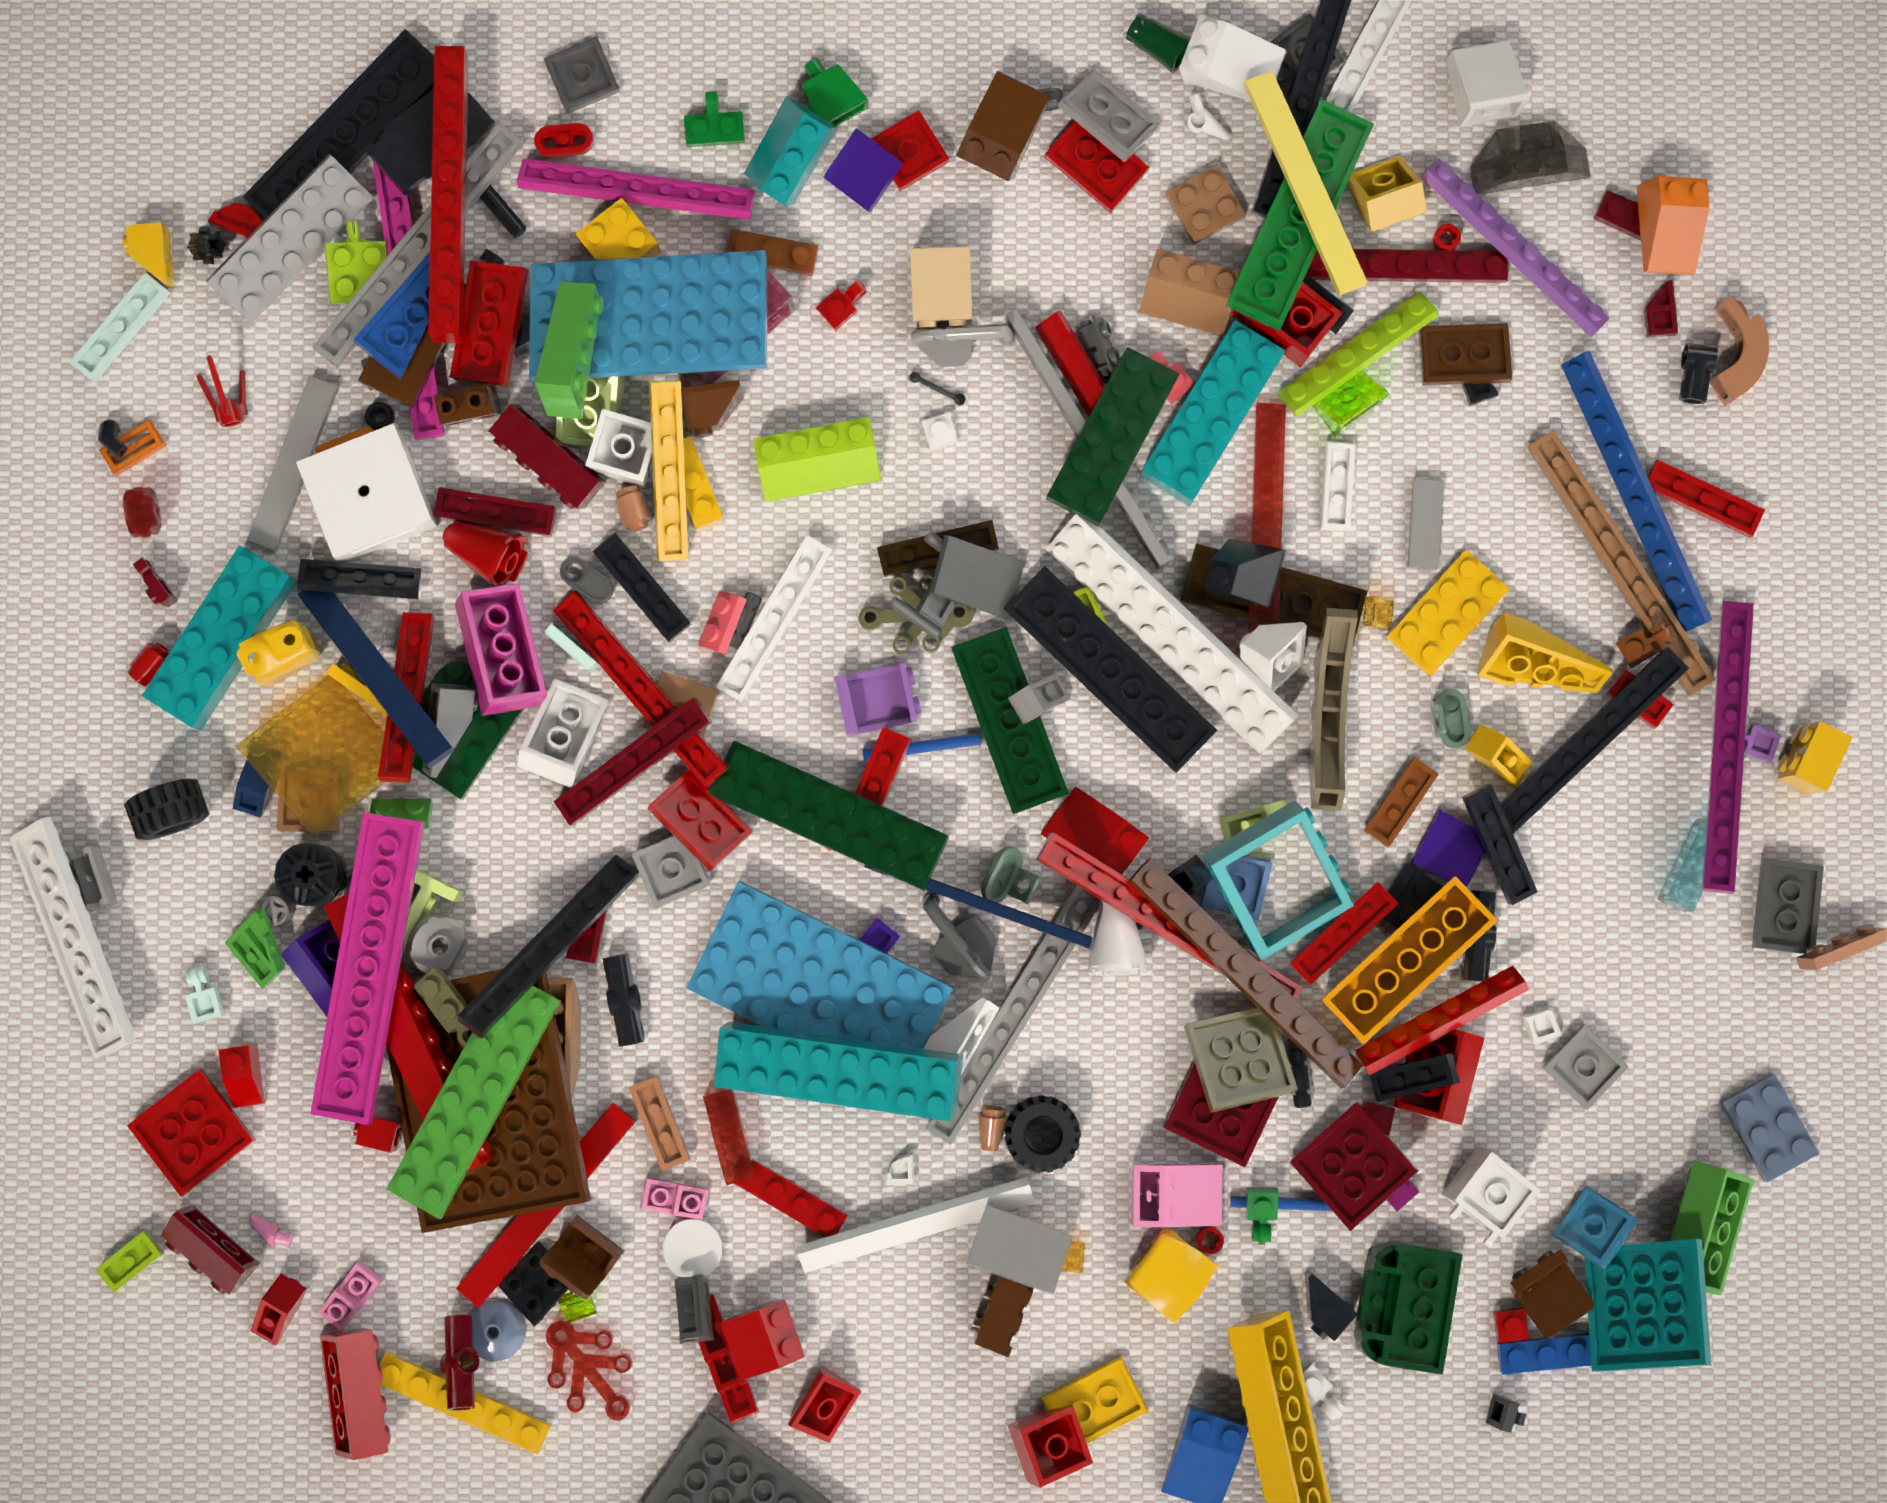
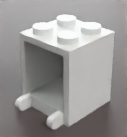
(1490, 1193)

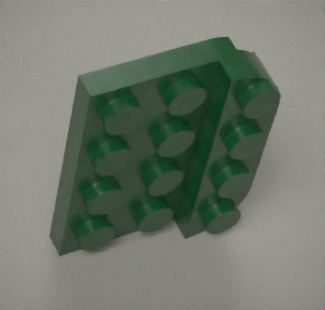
(478, 741)
(1407, 1306)

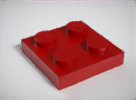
(915, 146)

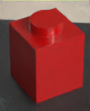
(380, 1135)

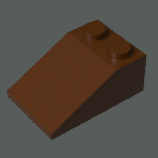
(1003, 126)

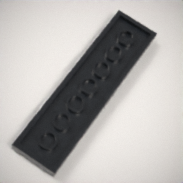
(352, 122)
(1110, 669)

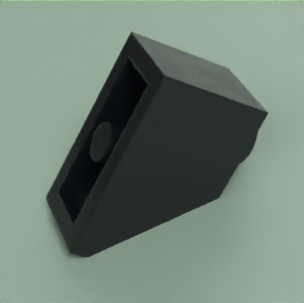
(1326, 1309)

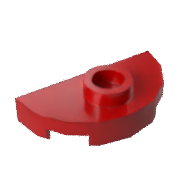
(236, 219)

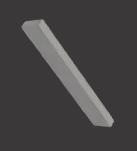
(286, 477)

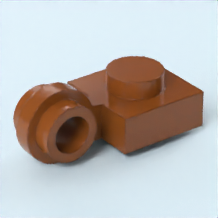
(1640, 646)

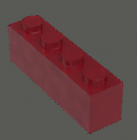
(546, 456)

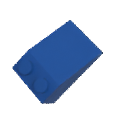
(1204, 1455)

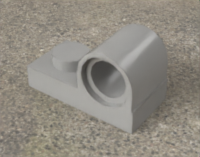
(1039, 698)

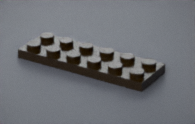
(1301, 595)

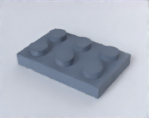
(1769, 1128)

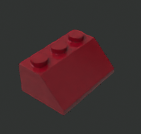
(209, 1249)

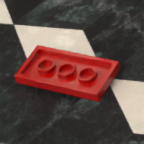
(490, 323)

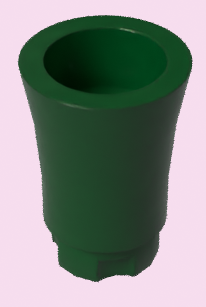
(1158, 41)

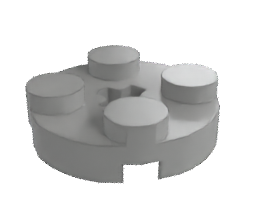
(429, 929)

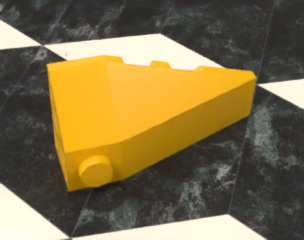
(1531, 655)

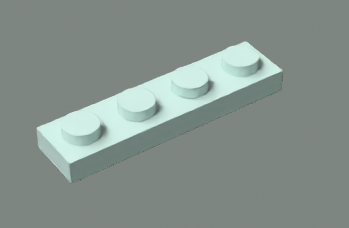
(119, 327)

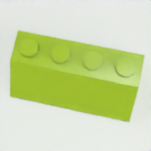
(817, 459)

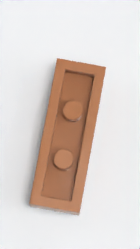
(1842, 947)
(659, 1123)

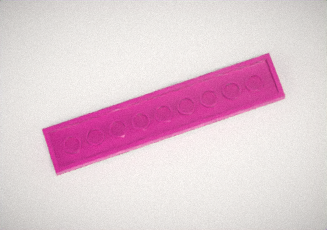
(367, 968)

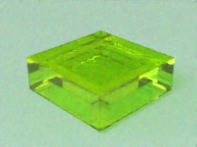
(576, 1308)

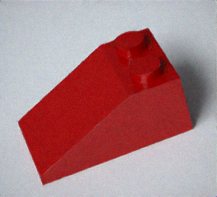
(1096, 830)

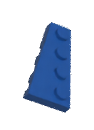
(399, 324)

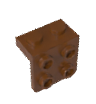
(581, 1258)
(1551, 1294)

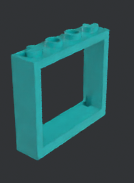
(1252, 838)

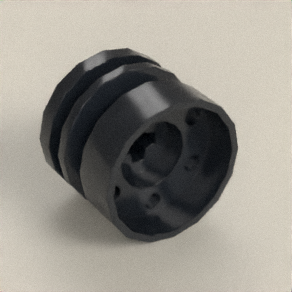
(317, 891)

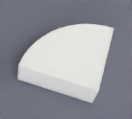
(901, 1171)

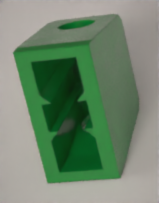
(832, 93)

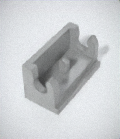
(93, 878)

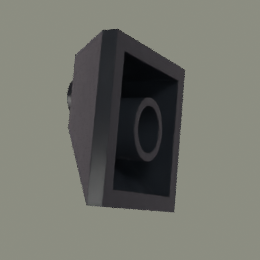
(1245, 572)

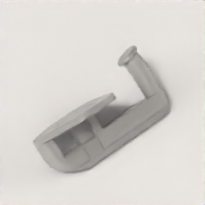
(953, 344)

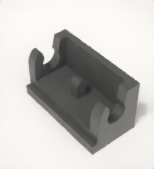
(694, 1309)

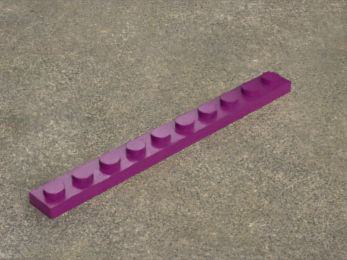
(1727, 748)

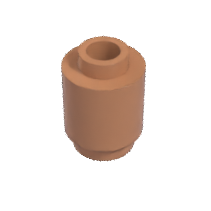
(633, 508)

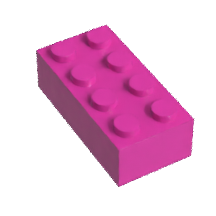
(500, 649)

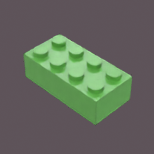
(1713, 1213)

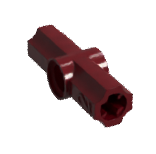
(459, 1376)

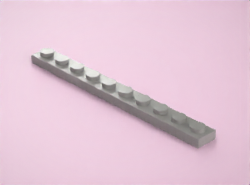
(413, 248)
(1066, 402)
(1016, 1011)

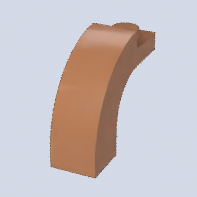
(1751, 351)

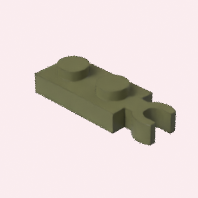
(443, 1001)

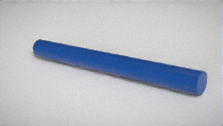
(936, 744)
(1286, 1203)

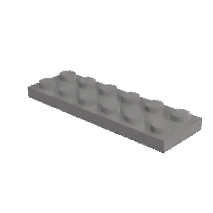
(289, 238)

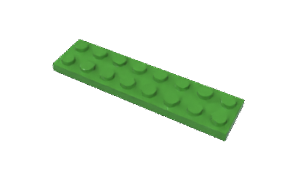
(470, 1104)

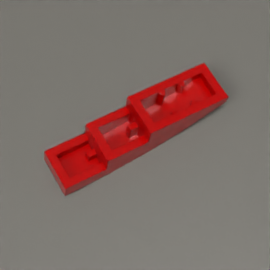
(735, 1394)

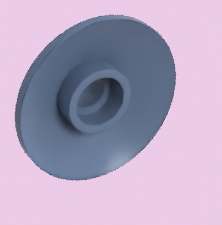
(510, 1327)

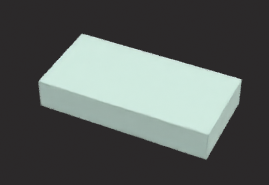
(571, 648)

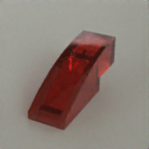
(729, 1135)

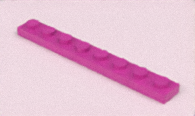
(636, 188)

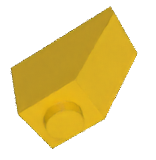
(151, 249)
(1499, 755)

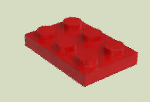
(1095, 166)
(699, 820)

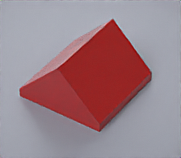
(824, 1405)

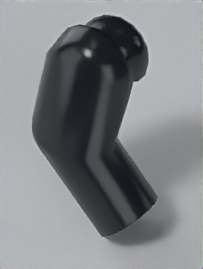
(108, 435)

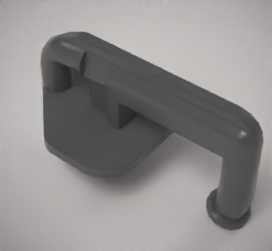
(962, 948)

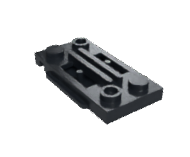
(407, 142)

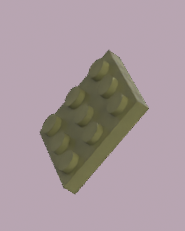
(1240, 1059)

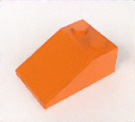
(1672, 223)

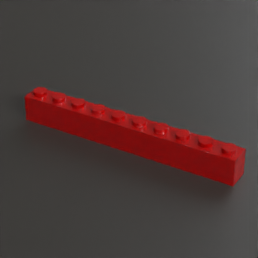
(448, 194)
(412, 1040)

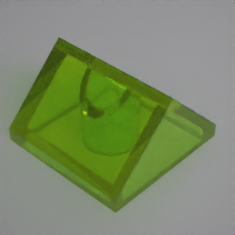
(1350, 402)

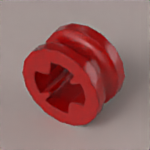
(1453, 230)
(1201, 1236)

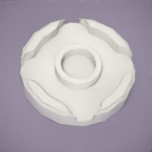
(692, 1248)

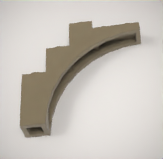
(1329, 709)

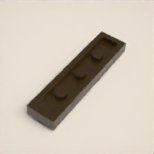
(918, 554)

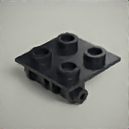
(531, 1287)

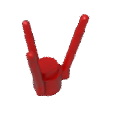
(227, 411)

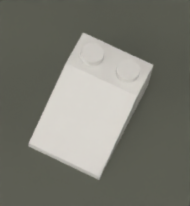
(1227, 56)
(562, 733)

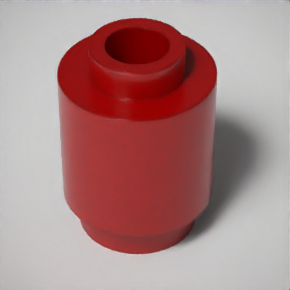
(147, 663)

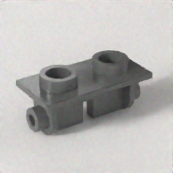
(1098, 335)

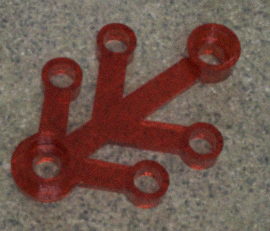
(585, 1365)

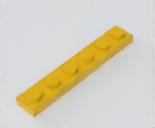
(668, 470)
(487, 1415)

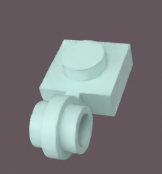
(203, 1003)

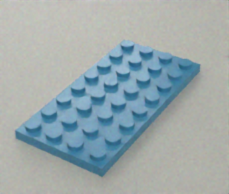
(664, 312)
(813, 977)

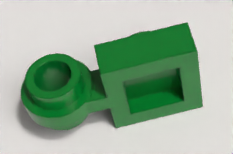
(1261, 1206)

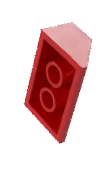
(1303, 327)
(1451, 1101)

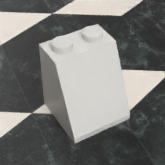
(1486, 82)

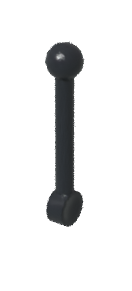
(959, 399)

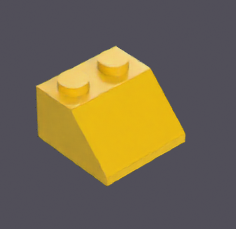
(1387, 193)

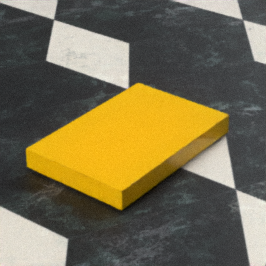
(1101, 1398)

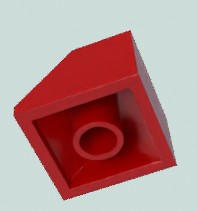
(761, 1339)
(1050, 1445)

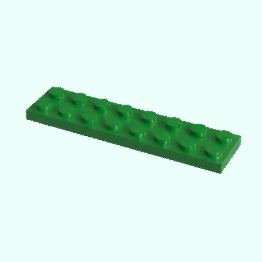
(1284, 242)

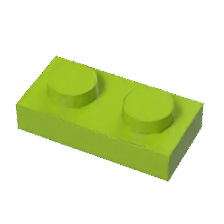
(129, 1261)

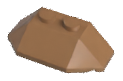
(568, 1024)

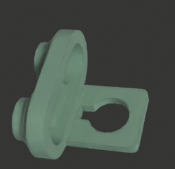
(1451, 718)
(1005, 875)

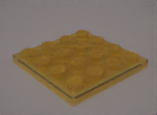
(318, 754)

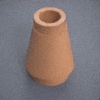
(991, 1126)

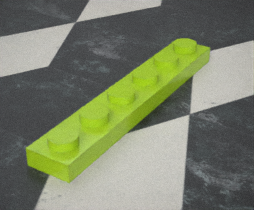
(1358, 354)

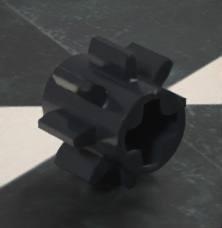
(206, 245)

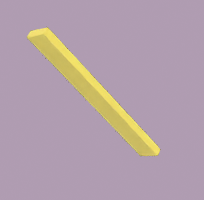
(1305, 183)

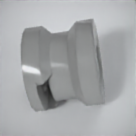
(274, 906)

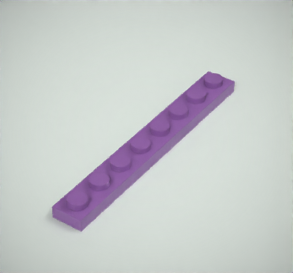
(1515, 247)

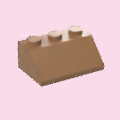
(1189, 292)

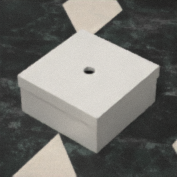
(367, 494)

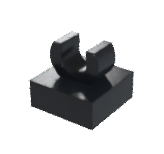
(1504, 1413)

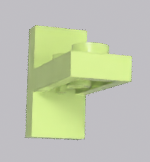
(424, 901)

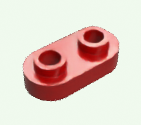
(564, 140)

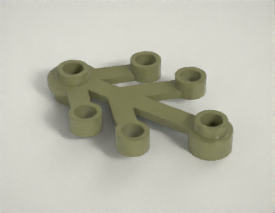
(913, 632)

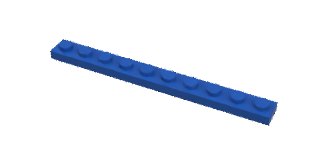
(1636, 491)

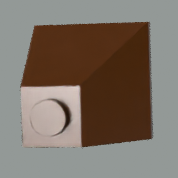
(710, 406)

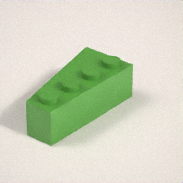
(569, 350)

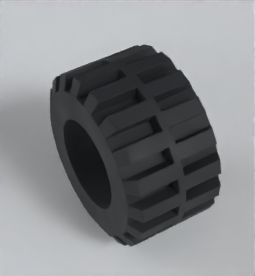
(166, 809)
(1069, 1134)

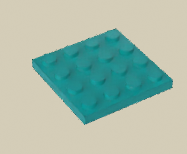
(1649, 1308)

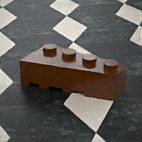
(1001, 1315)

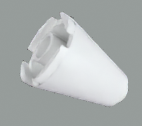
(1116, 944)

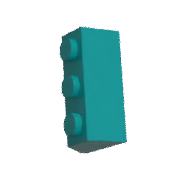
(789, 151)

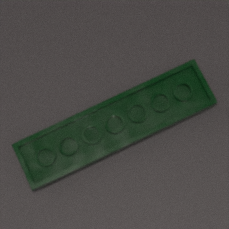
(830, 816)

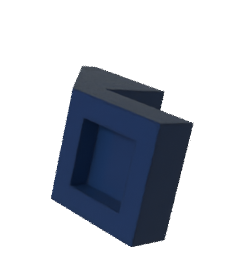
(251, 792)

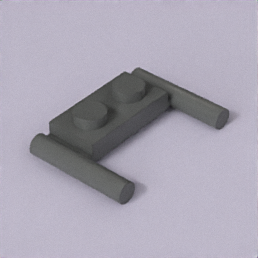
(932, 609)

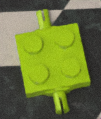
(351, 264)

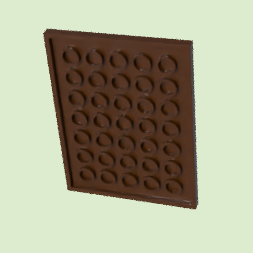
(531, 1142)

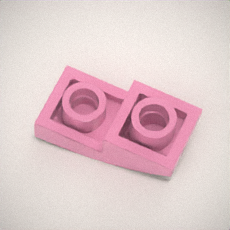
(673, 1198)
(350, 1295)

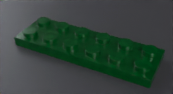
(1112, 436)
(1017, 749)

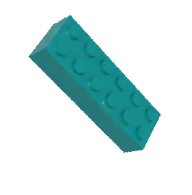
(1212, 413)
(206, 653)

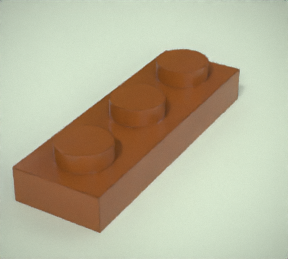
(781, 253)
(1400, 802)

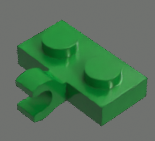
(714, 127)

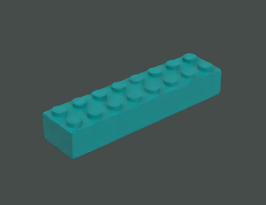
(838, 1071)

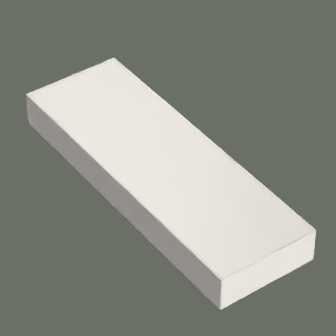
(1337, 486)

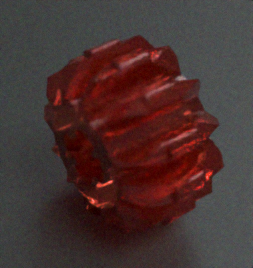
(142, 511)

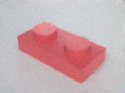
(722, 622)

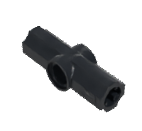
(1477, 957)
(623, 1000)

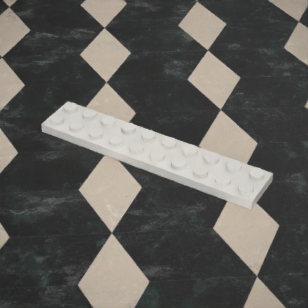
(1172, 632)

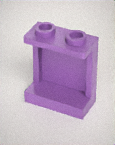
(877, 699)

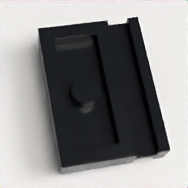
(1411, 890)

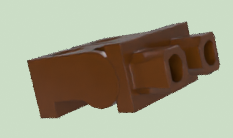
(467, 404)

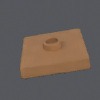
(682, 690)

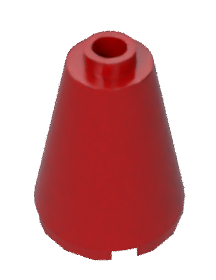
(487, 551)

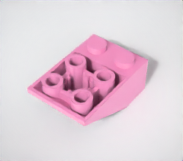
(1176, 1195)

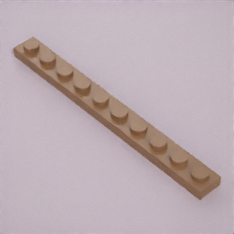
(1616, 555)

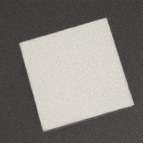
(1541, 1026)

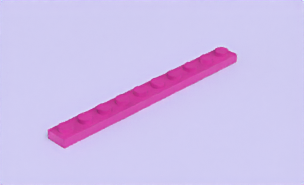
(396, 222)

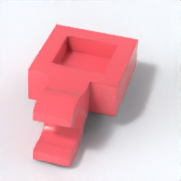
(1183, 383)

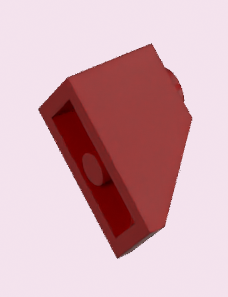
(242, 1075)
(278, 1308)

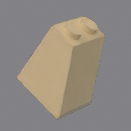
(941, 286)

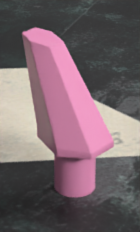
(270, 1232)

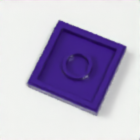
(863, 170)
(1449, 849)

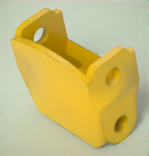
(278, 652)
(1171, 1274)

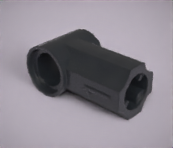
(1698, 366)

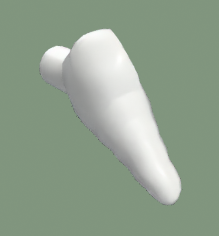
(1203, 120)

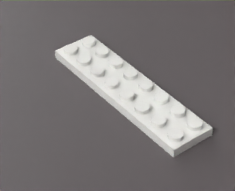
(72, 938)

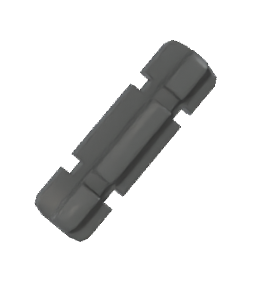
(746, 618)

